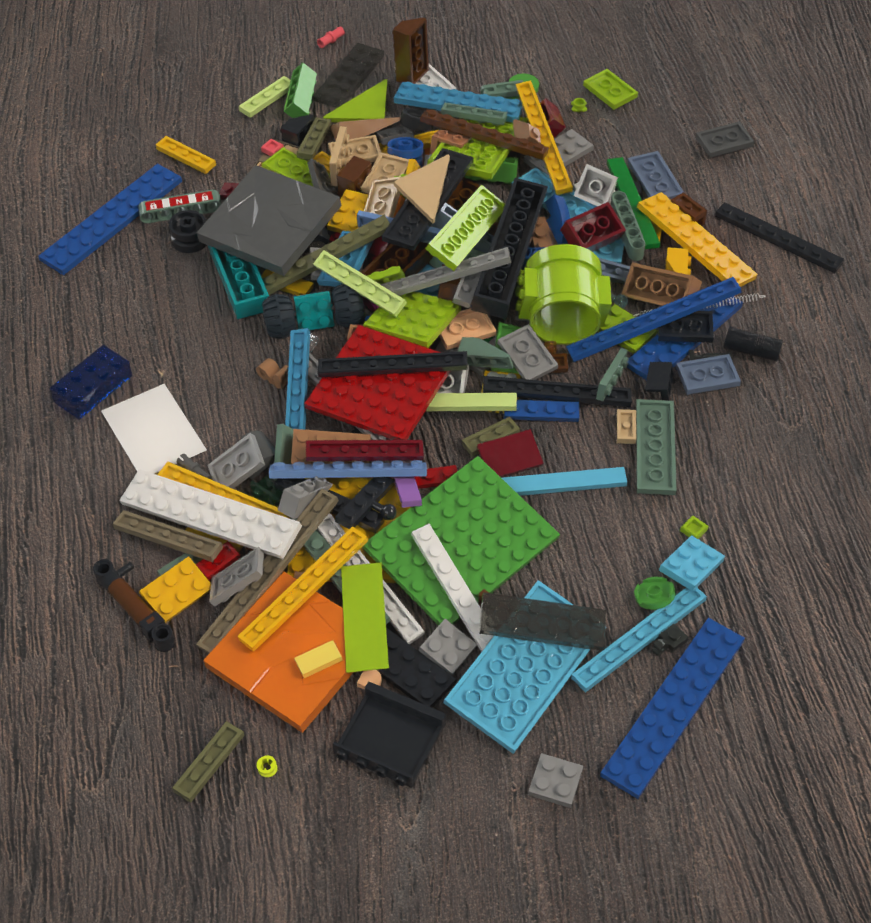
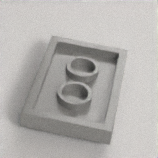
(528, 353)
(237, 462)
(236, 577)

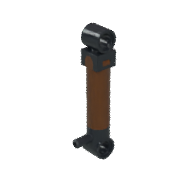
(150, 622)

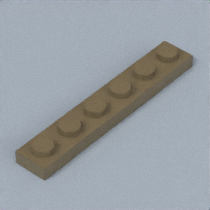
(168, 535)

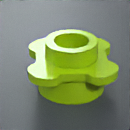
(579, 105)

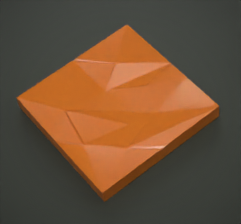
(271, 671)

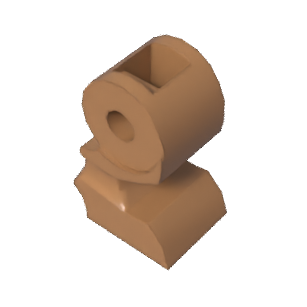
(270, 370)

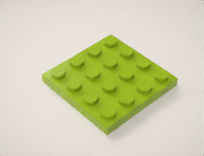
(418, 321)

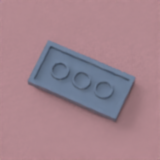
(654, 175)

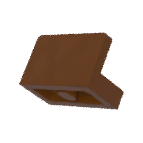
(691, 208)

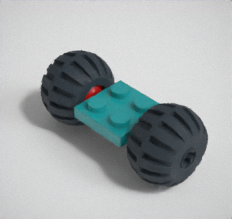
(312, 311)

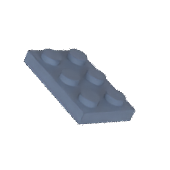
(708, 374)

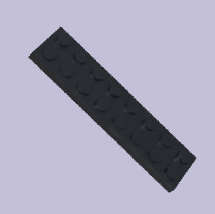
(409, 223)

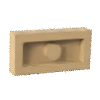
(626, 426)

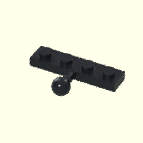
(367, 500)

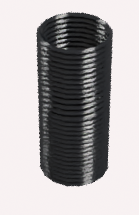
(745, 342)

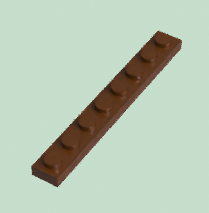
(484, 134)

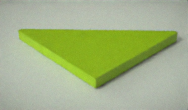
(365, 106)

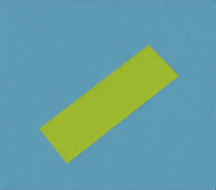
(364, 617)

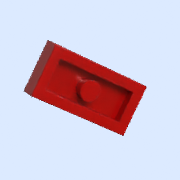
(225, 558)

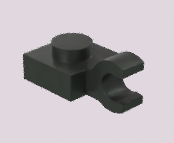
(671, 639)

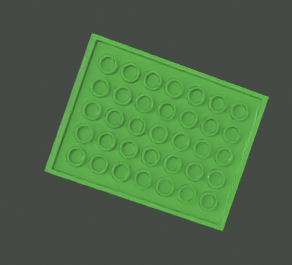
(480, 525)

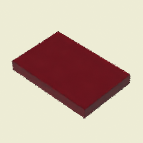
(511, 453)

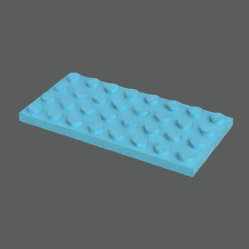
(514, 682)

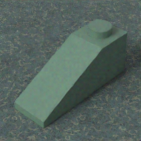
(484, 354)

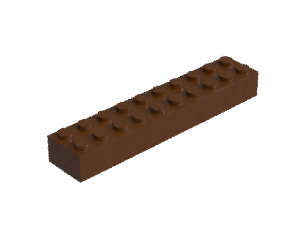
(414, 261)

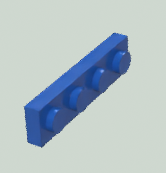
(545, 411)

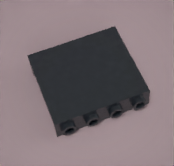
(390, 735)

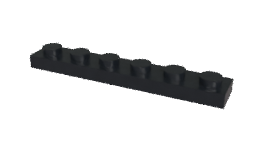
(371, 521)

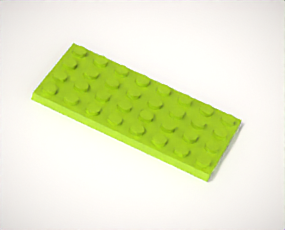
(486, 156)

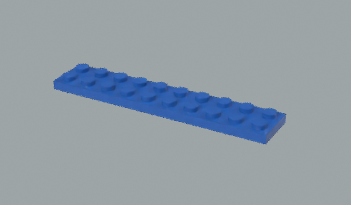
(108, 219)
(672, 708)

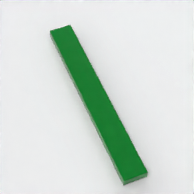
(625, 184)

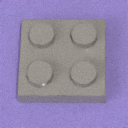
(447, 647)
(555, 780)

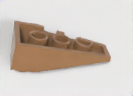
(362, 128)

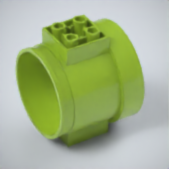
(563, 294)

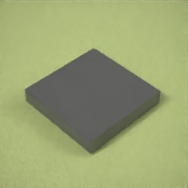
(386, 135)

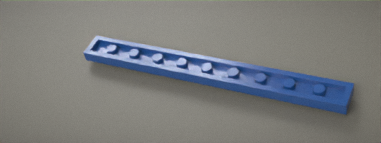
(653, 319)

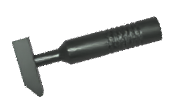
(705, 355)

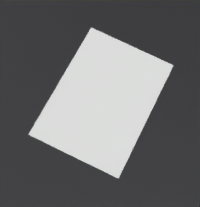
(153, 429)

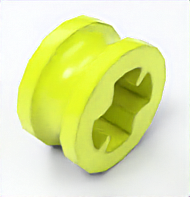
(267, 759)

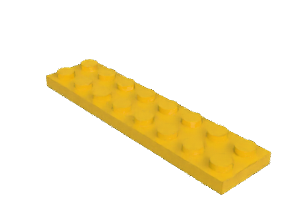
(696, 239)

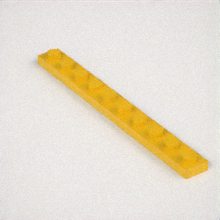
(537, 119)

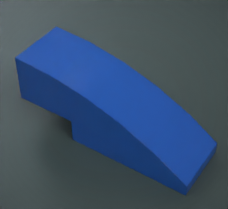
(559, 214)

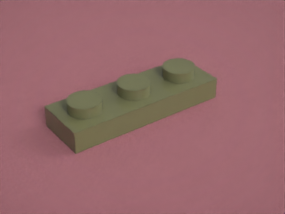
(500, 429)

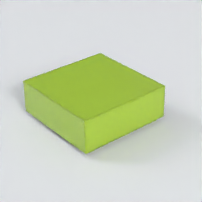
(694, 527)

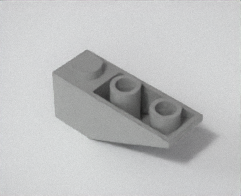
(298, 496)

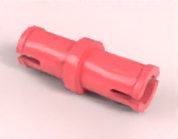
(330, 37)

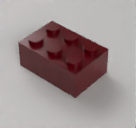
(594, 228)

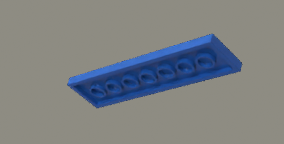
(676, 351)

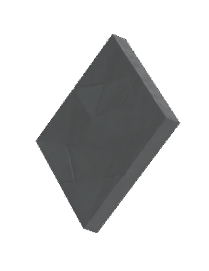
(269, 220)

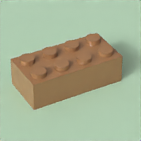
(300, 437)

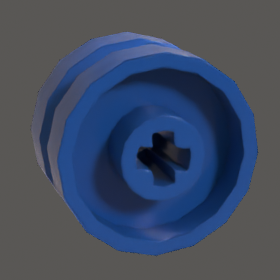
(406, 148)

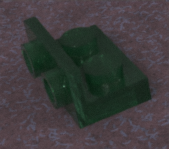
(266, 491)

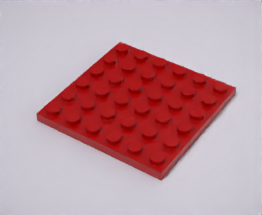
(379, 402)

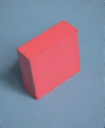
(271, 147)

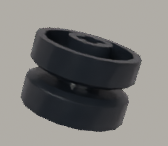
(184, 230)

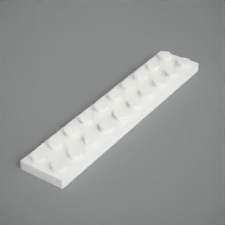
(211, 513)

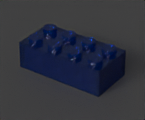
(91, 382)

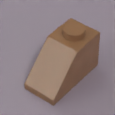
(526, 131)

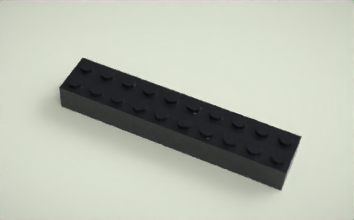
(516, 232)

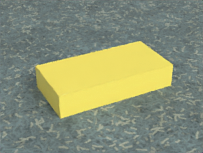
(318, 659)

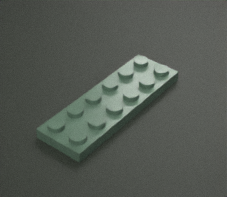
(655, 447)

